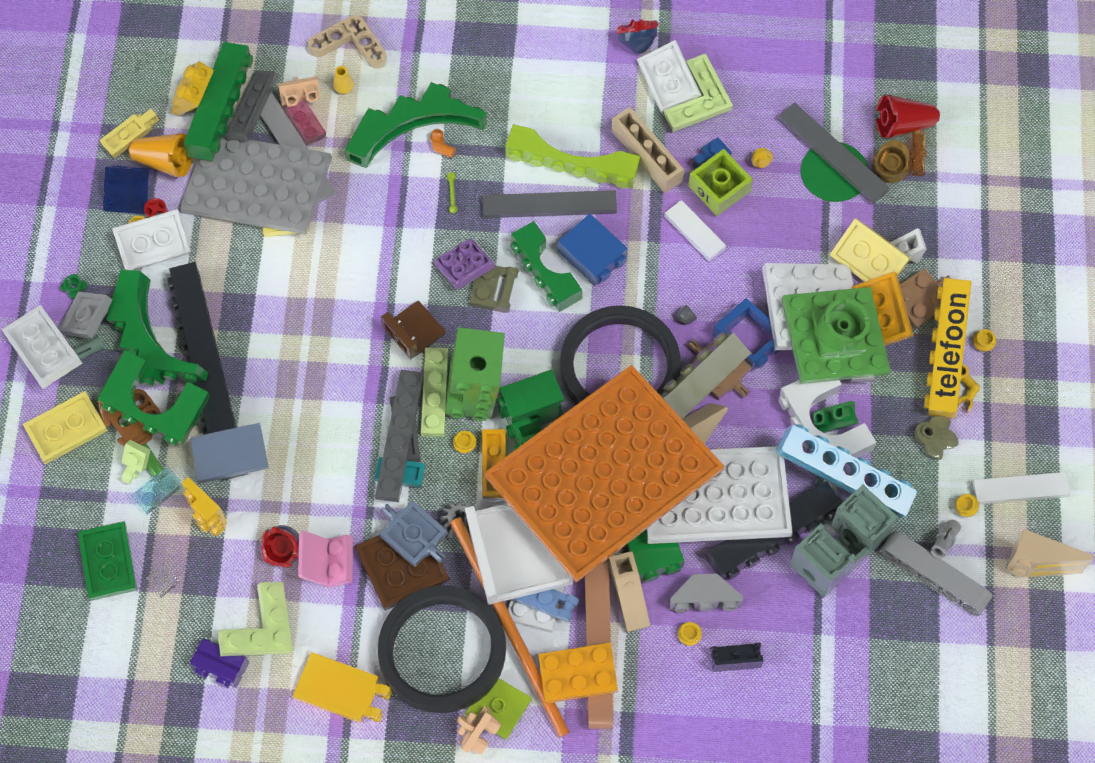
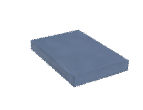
(229, 453)

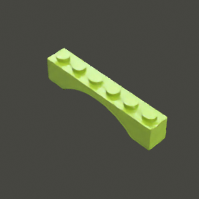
(615, 168)

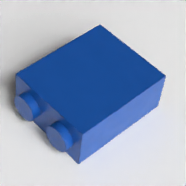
(593, 250)

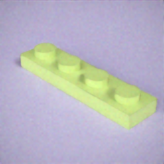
(434, 392)

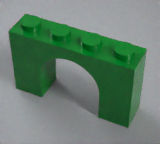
(173, 424)

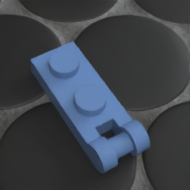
(547, 602)

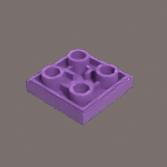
(464, 263)

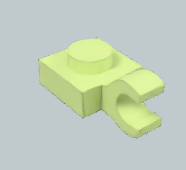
(136, 459)

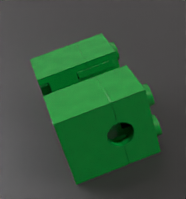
(529, 405)

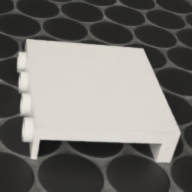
(511, 556)

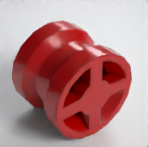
(154, 206)

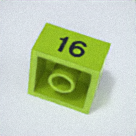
(720, 182)

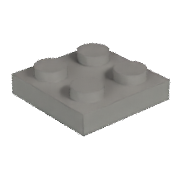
(85, 315)

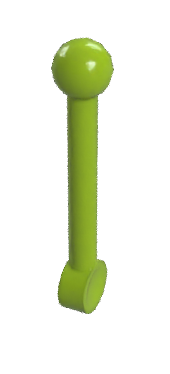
(451, 178)

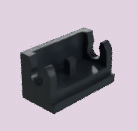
(736, 657)

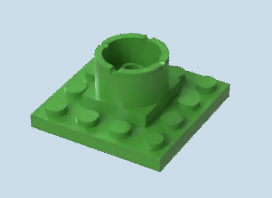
(835, 335)

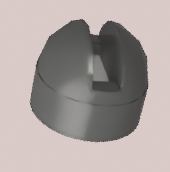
(686, 315)

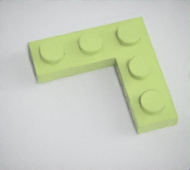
(711, 103)
(272, 638)

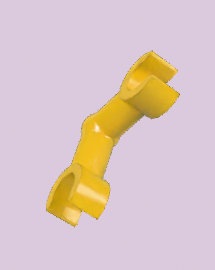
(973, 389)

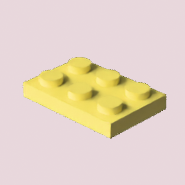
(868, 253)
(65, 427)

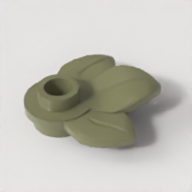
(939, 436)

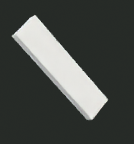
(1021, 488)

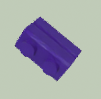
(225, 669)

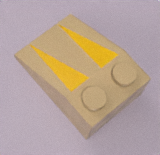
(1042, 557)

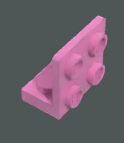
(325, 560)

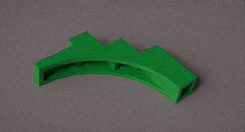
(406, 115)
(130, 314)

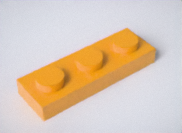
(492, 452)

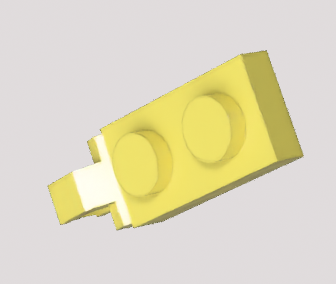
(133, 128)

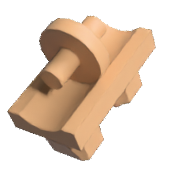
(299, 90)
(472, 739)

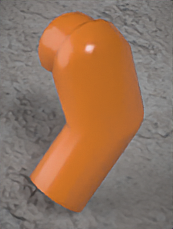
(438, 144)

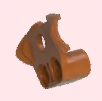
(135, 431)

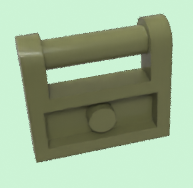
(486, 287)

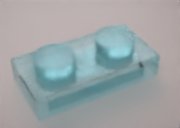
(157, 490)

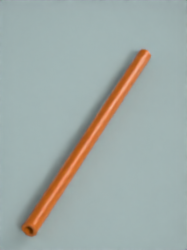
(513, 634)

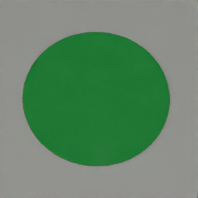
(824, 180)

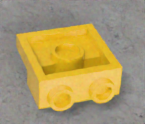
(191, 88)
(206, 511)

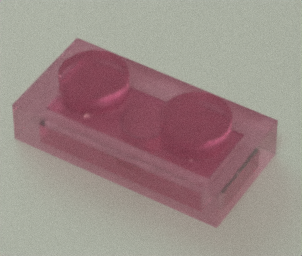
(305, 122)

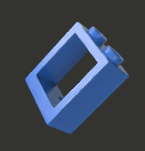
(736, 316)

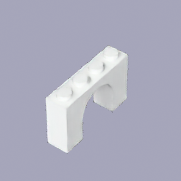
(799, 400)

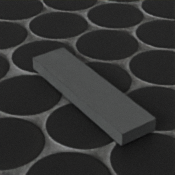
(251, 105)

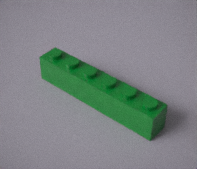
(218, 101)

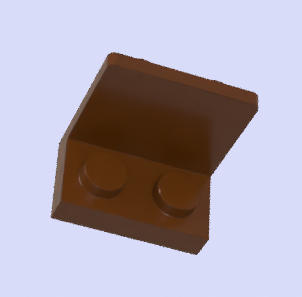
(413, 329)

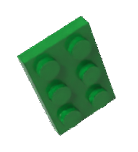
(107, 561)

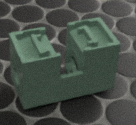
(862, 527)

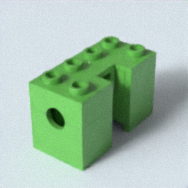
(474, 374)

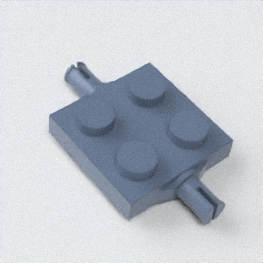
(413, 533)

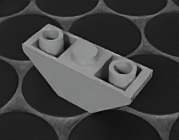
(705, 594)

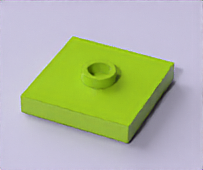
(506, 705)

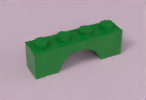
(560, 288)

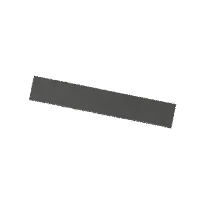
(833, 153)
(549, 204)

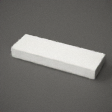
(695, 230)

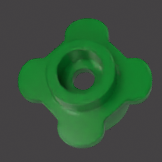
(71, 280)

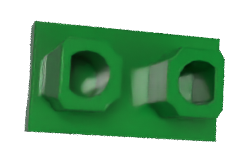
(835, 417)

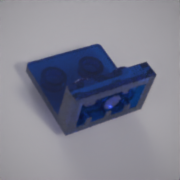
(126, 188)

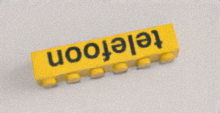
(949, 348)

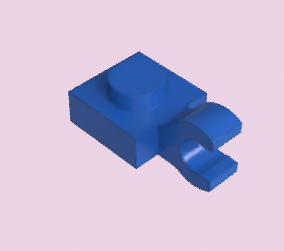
(709, 151)

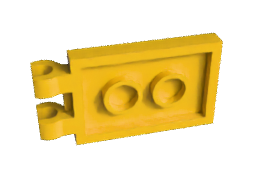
(340, 689)

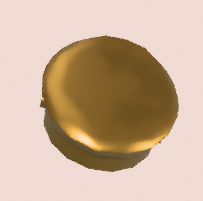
(892, 162)

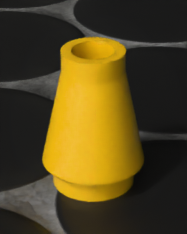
(342, 82)

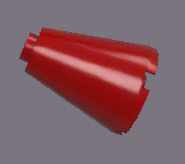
(904, 116)

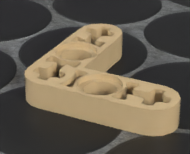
(349, 34)

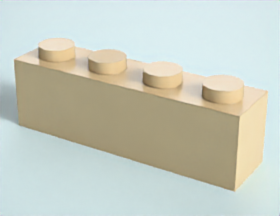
(642, 142)

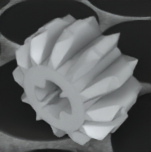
(453, 513)

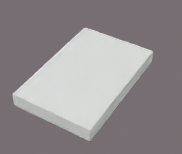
(668, 76)
(151, 240)

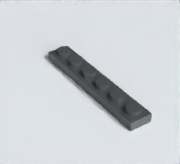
(399, 436)

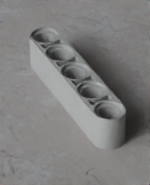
(936, 573)

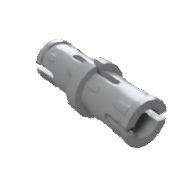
(945, 539)

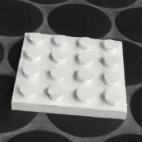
(788, 279)

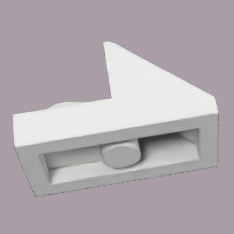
(912, 245)

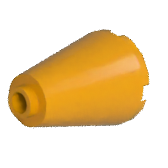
(162, 153)

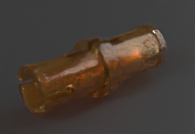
(918, 153)

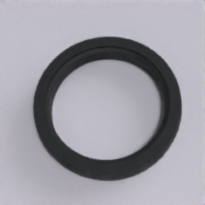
(609, 316)
(425, 598)

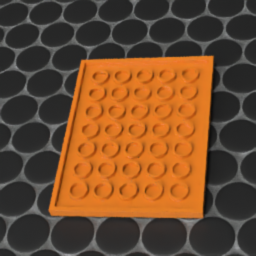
(603, 472)

